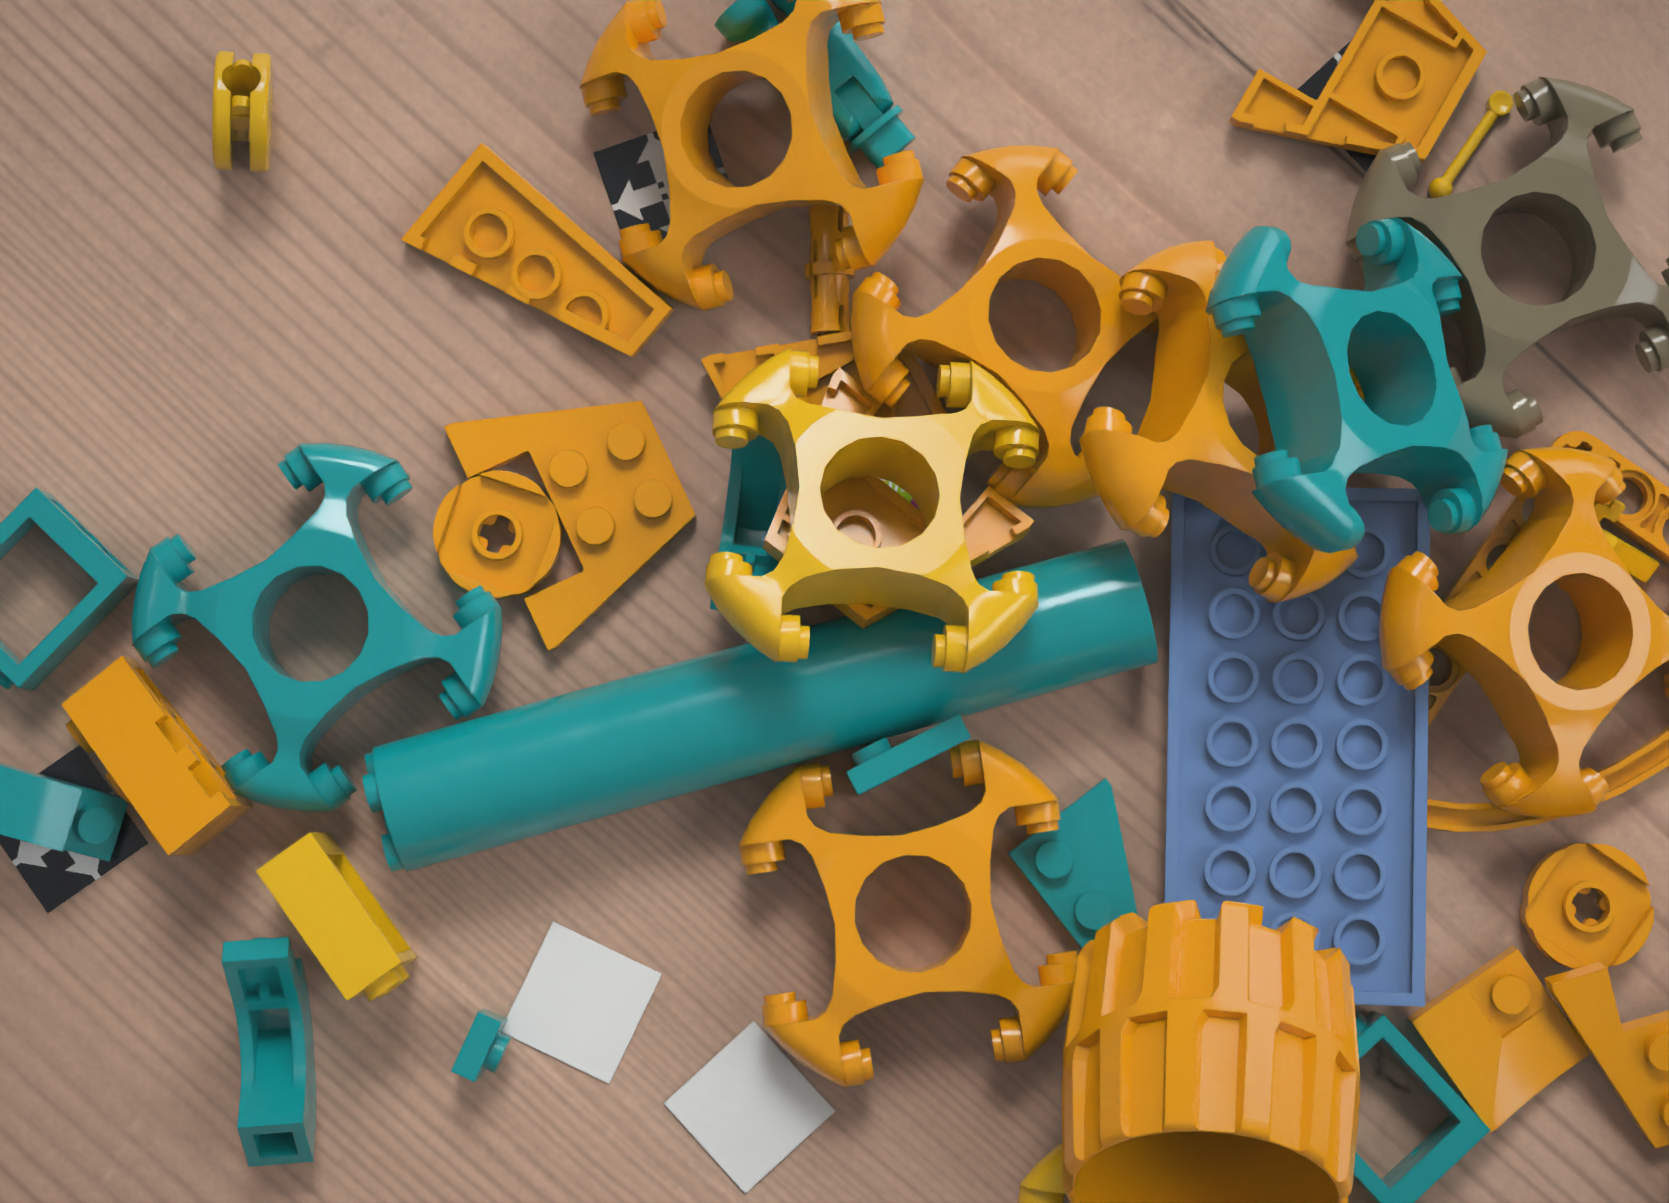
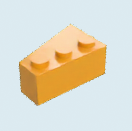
(153, 758)

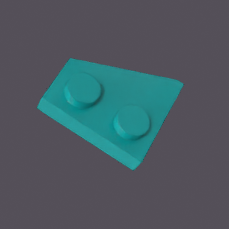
(882, 762)

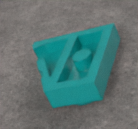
(1081, 866)

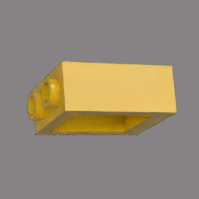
(338, 917)

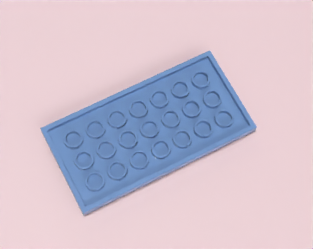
(1296, 749)

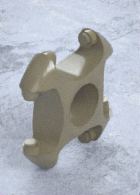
(1561, 191)

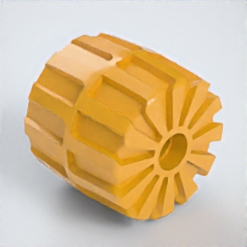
(1209, 1062)

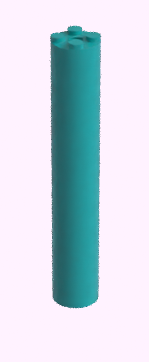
(740, 715)

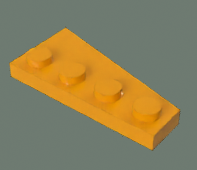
(525, 245)

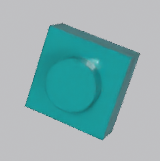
(483, 1046)

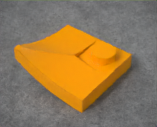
(1499, 1036)

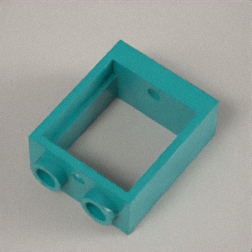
(113, 585)
(1441, 1147)

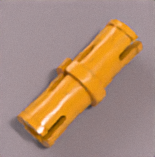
(827, 279)

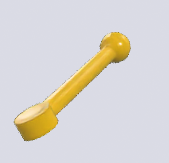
(1497, 106)

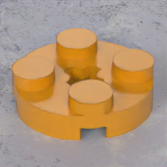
(482, 502)
(1623, 898)

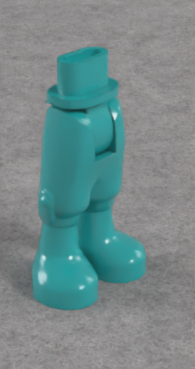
(857, 91)

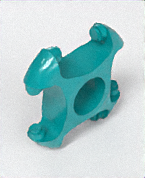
(1395, 344)
(241, 612)

